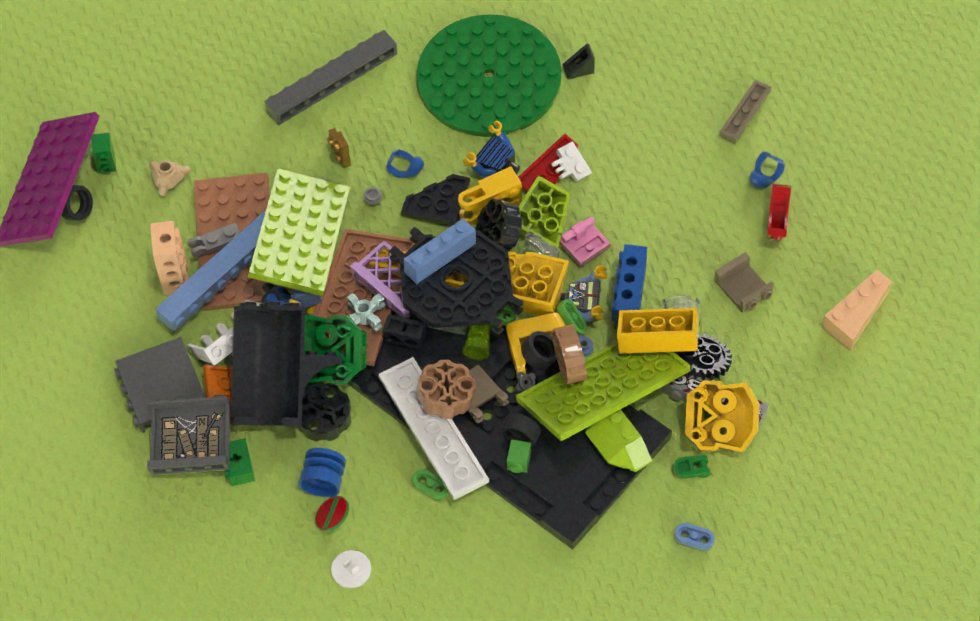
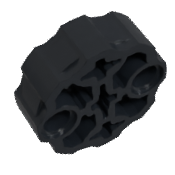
(500, 222)
(325, 412)

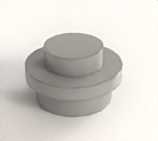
(372, 196)

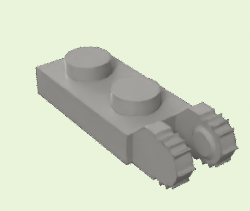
(213, 240)

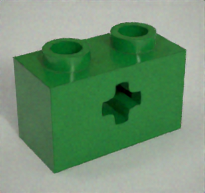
(103, 153)
(240, 472)

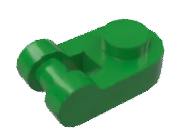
(685, 467)

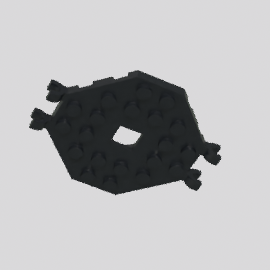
(474, 302)

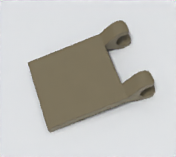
(484, 391)

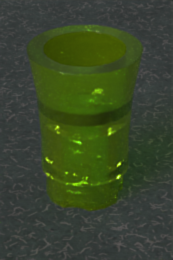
(477, 342)

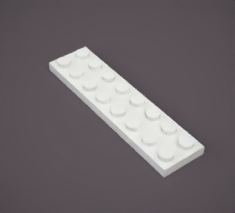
(436, 436)

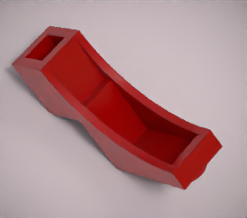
(779, 211)

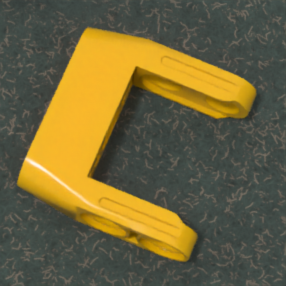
(520, 330)

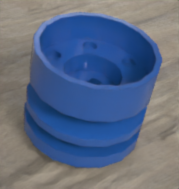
(322, 472)

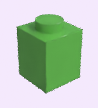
(519, 456)

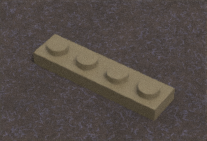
(745, 111)

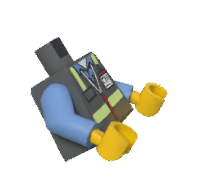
(586, 294)

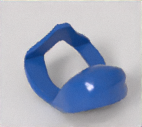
(414, 168)
(760, 180)

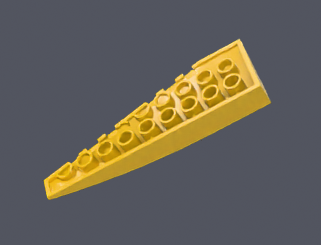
(534, 279)

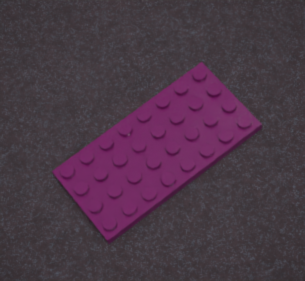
(47, 179)

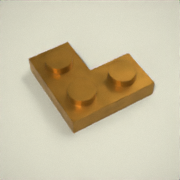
(337, 141)

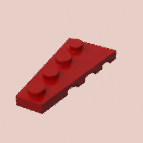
(543, 166)

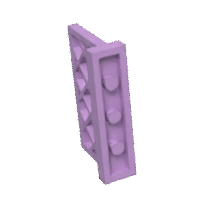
(377, 286)

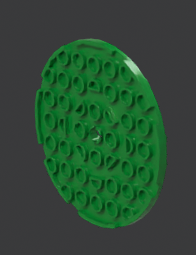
(455, 81)

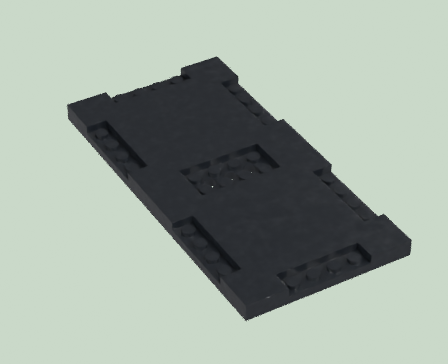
(565, 480)

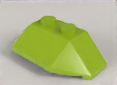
(619, 442)

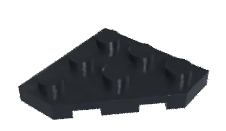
(437, 201)

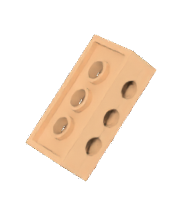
(169, 256)

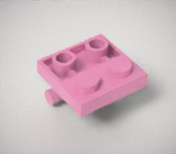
(584, 242)

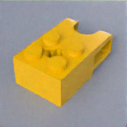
(501, 185)

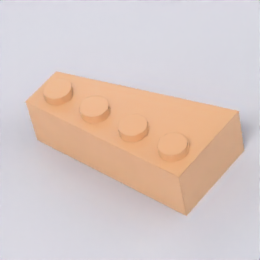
(856, 310)

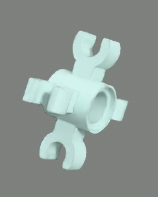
(365, 310)

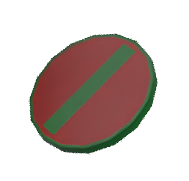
(332, 513)

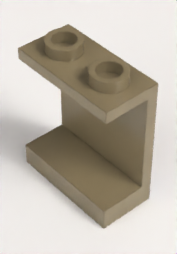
(742, 283)

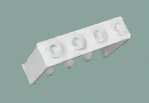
(218, 349)

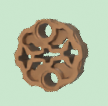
(569, 354)
(455, 378)

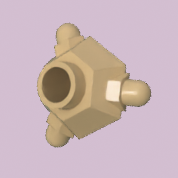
(167, 174)

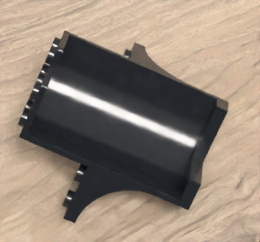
(270, 364)

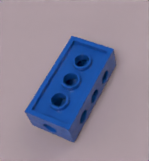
(629, 281)

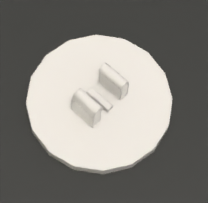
(351, 569)

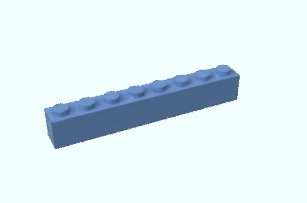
(210, 277)

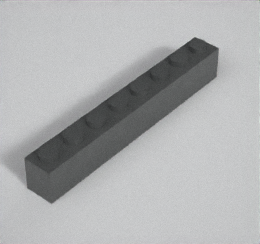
(330, 77)

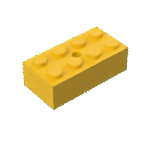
(658, 330)

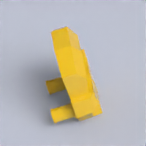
(738, 416)

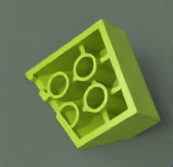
(544, 211)

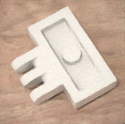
(571, 163)

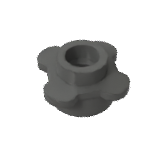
(522, 377)

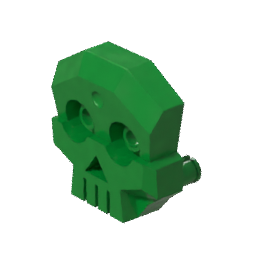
(342, 333)

